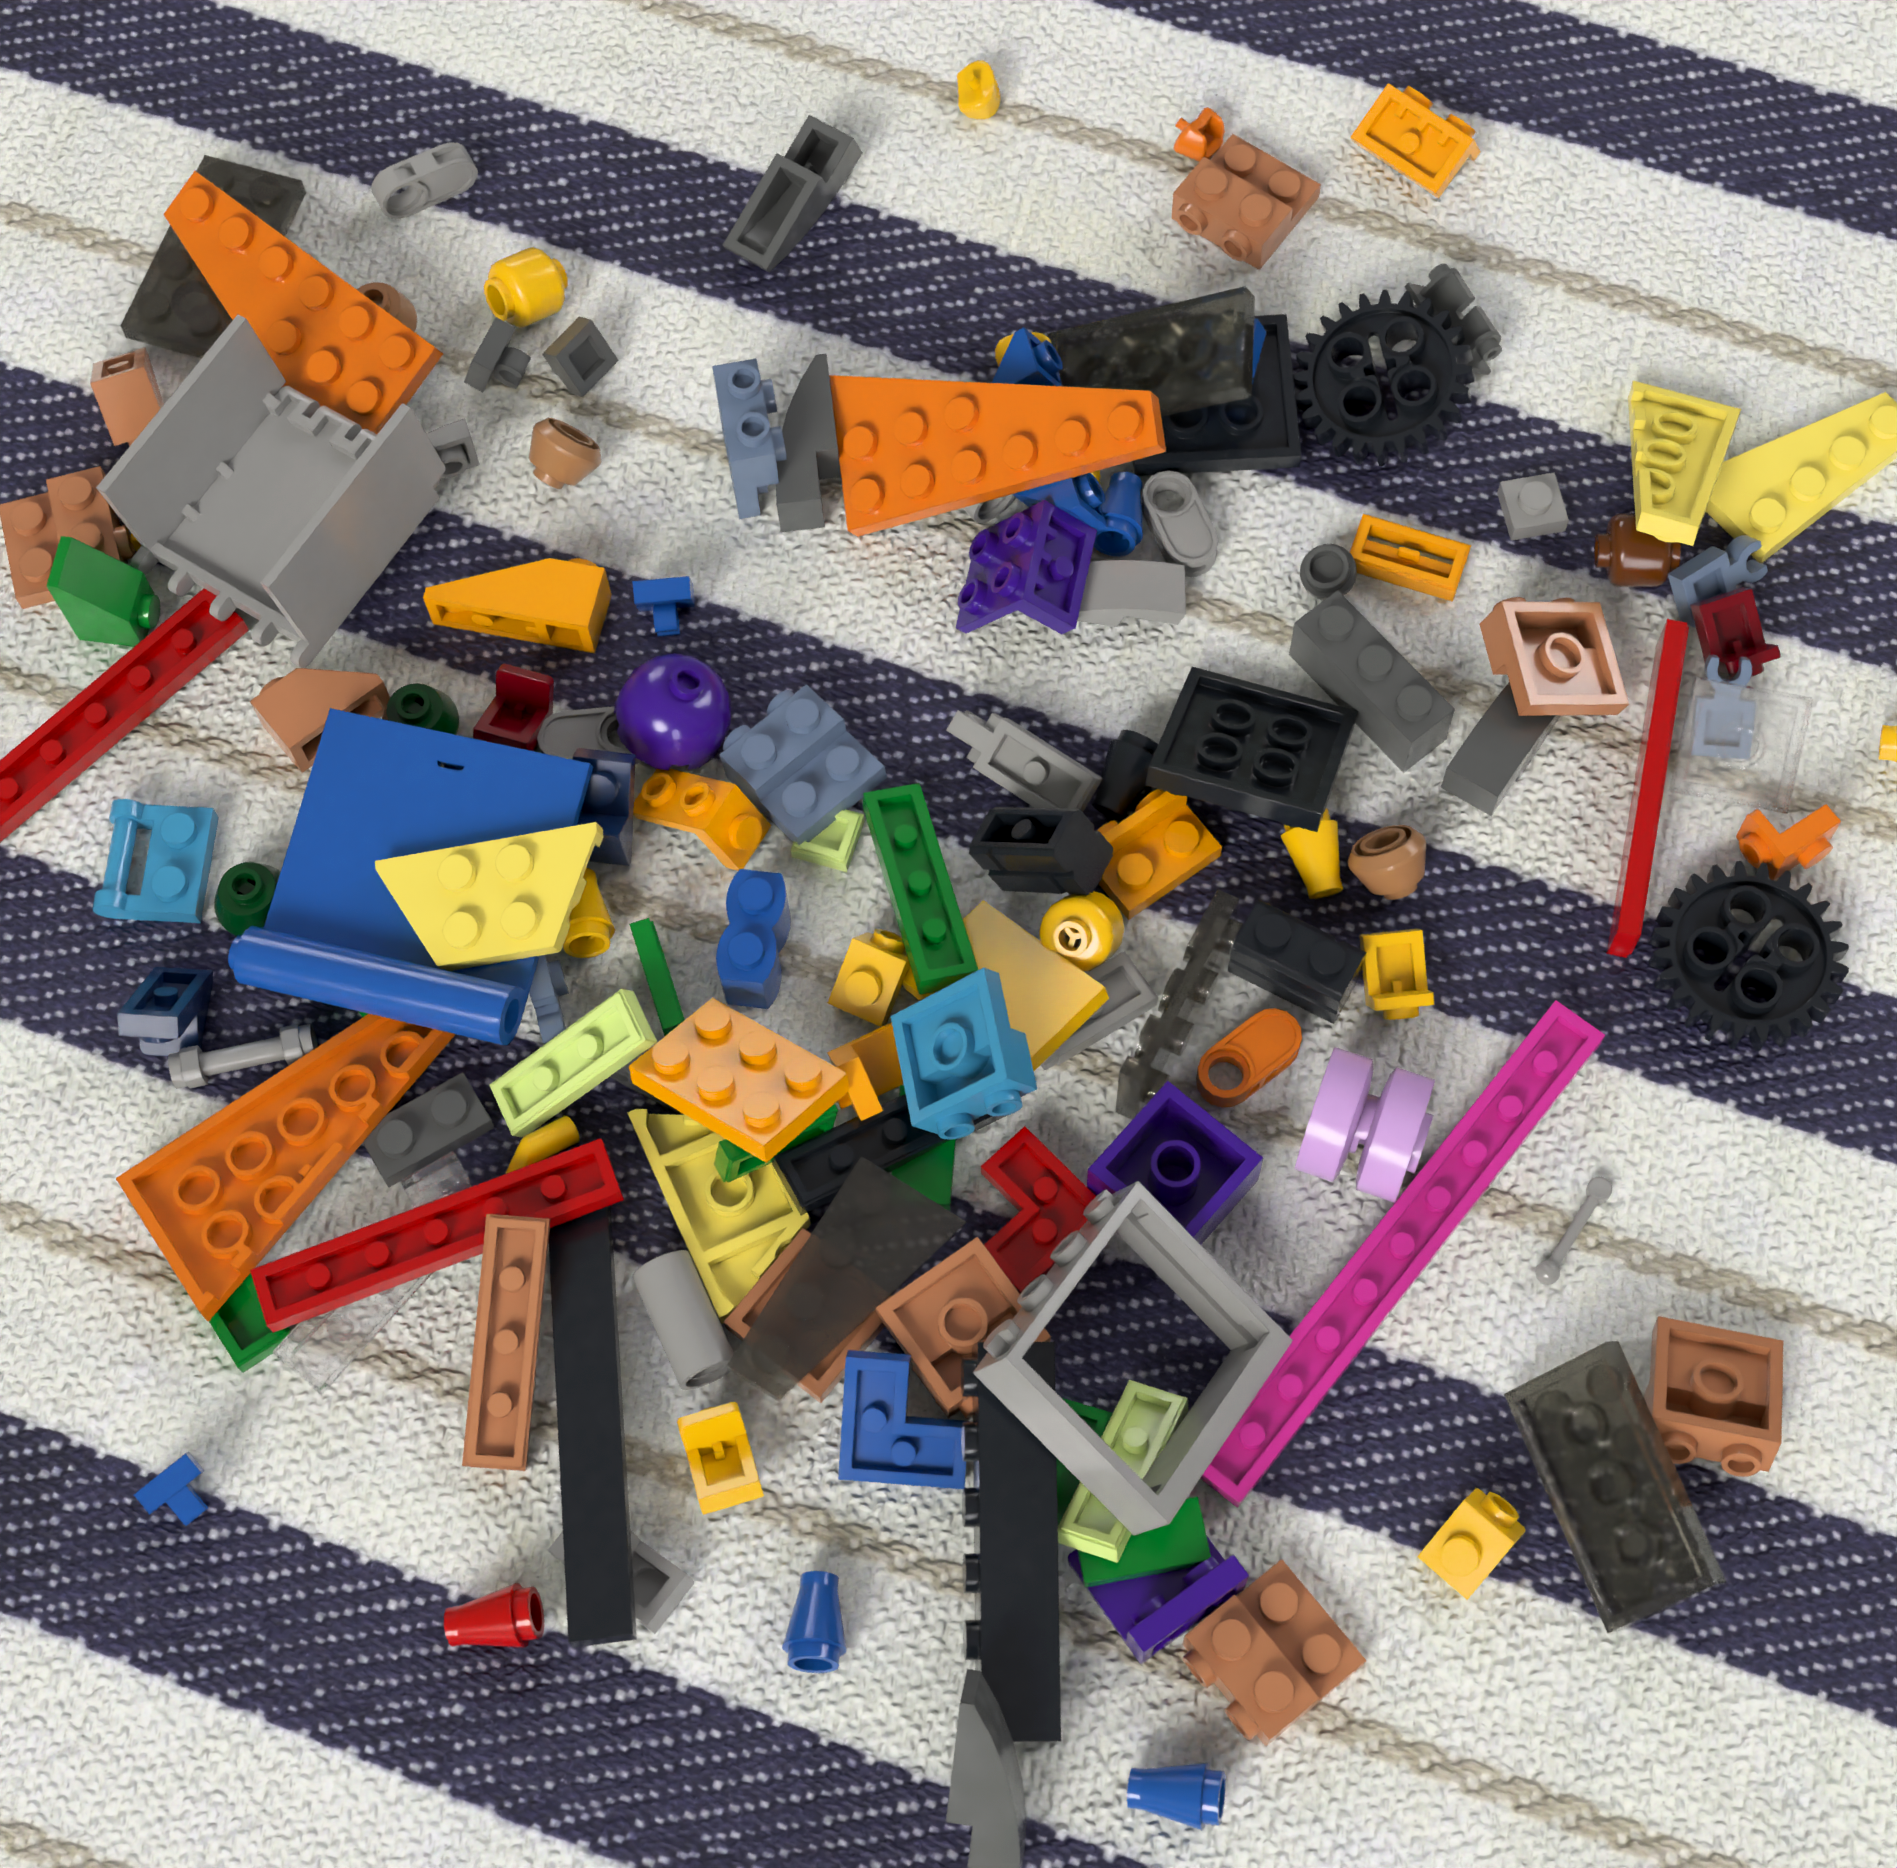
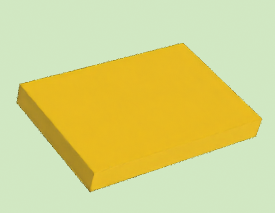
(1040, 987)

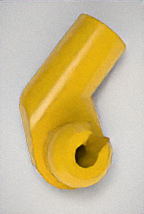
(544, 1143)

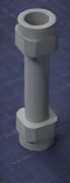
(192, 1067)

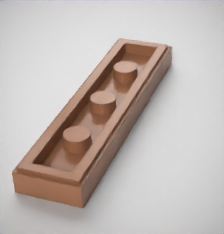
(506, 1342)

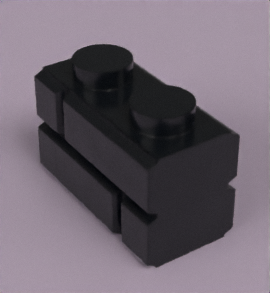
(1041, 850)
(1296, 961)

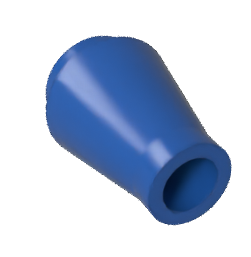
(1122, 516)
(816, 1627)
(1179, 1793)

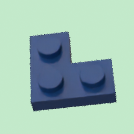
(880, 1438)

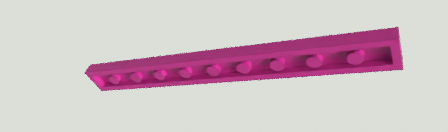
(1403, 1246)

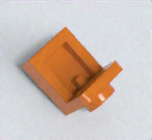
(1801, 844)

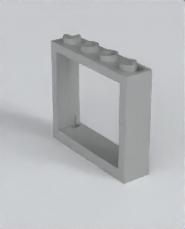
(1207, 1290)

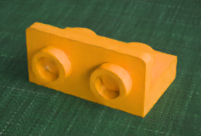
(1416, 140)
(1155, 851)

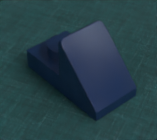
(610, 803)
(168, 1010)

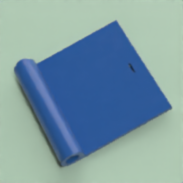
(381, 797)

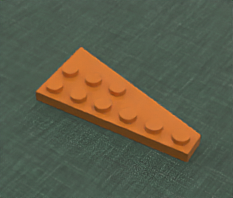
(309, 319)
(952, 444)
(254, 1166)

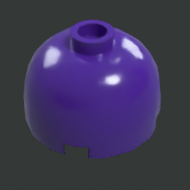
(673, 712)

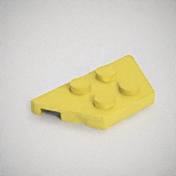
(494, 895)
(727, 1227)

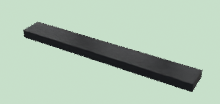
(591, 1432)

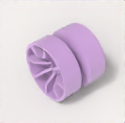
(1388, 1125)

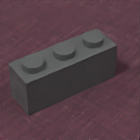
(1370, 676)

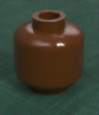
(1634, 556)

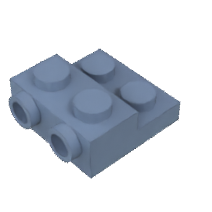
(747, 434)
(800, 764)

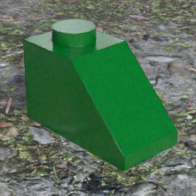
(102, 595)

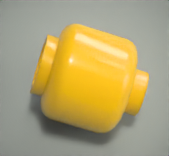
(526, 287)
(1083, 929)

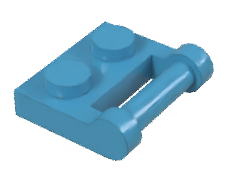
(175, 862)

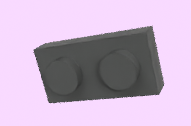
(427, 1129)

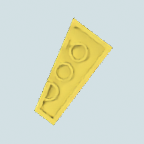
(1675, 458)
(1804, 474)

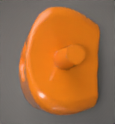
(1200, 137)

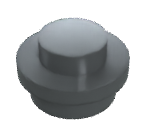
(1328, 570)

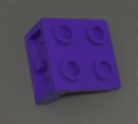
(1028, 565)
(1163, 1606)

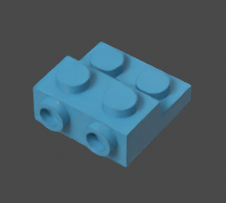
(961, 1056)

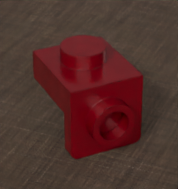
(1731, 630)
(517, 709)

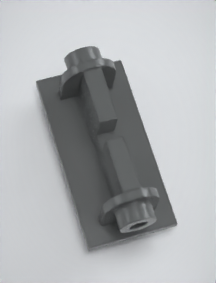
(1452, 294)

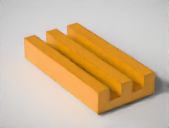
(1407, 566)

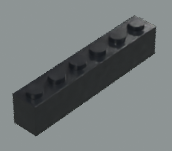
(1013, 1555)

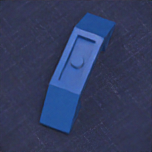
(1038, 363)

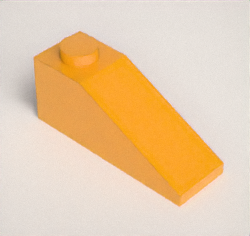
(531, 602)

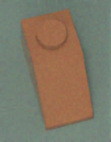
(126, 394)
(298, 705)

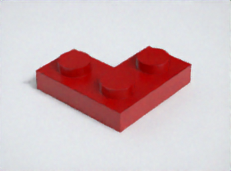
(1047, 1201)

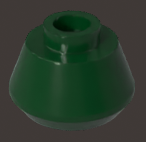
(423, 708)
(245, 896)

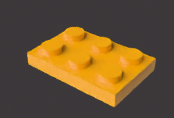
(739, 1079)

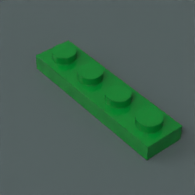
(919, 887)

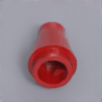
(497, 1619)

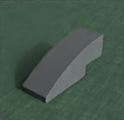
(793, 194)
(809, 449)
(1496, 753)
(987, 1780)

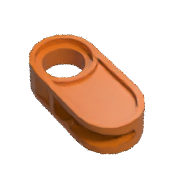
(1260, 1050)

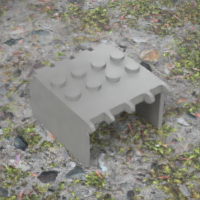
(270, 495)

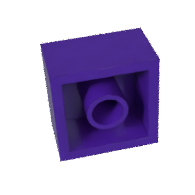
(1182, 1160)

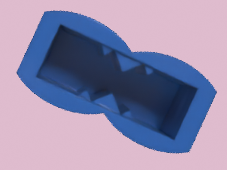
(755, 935)

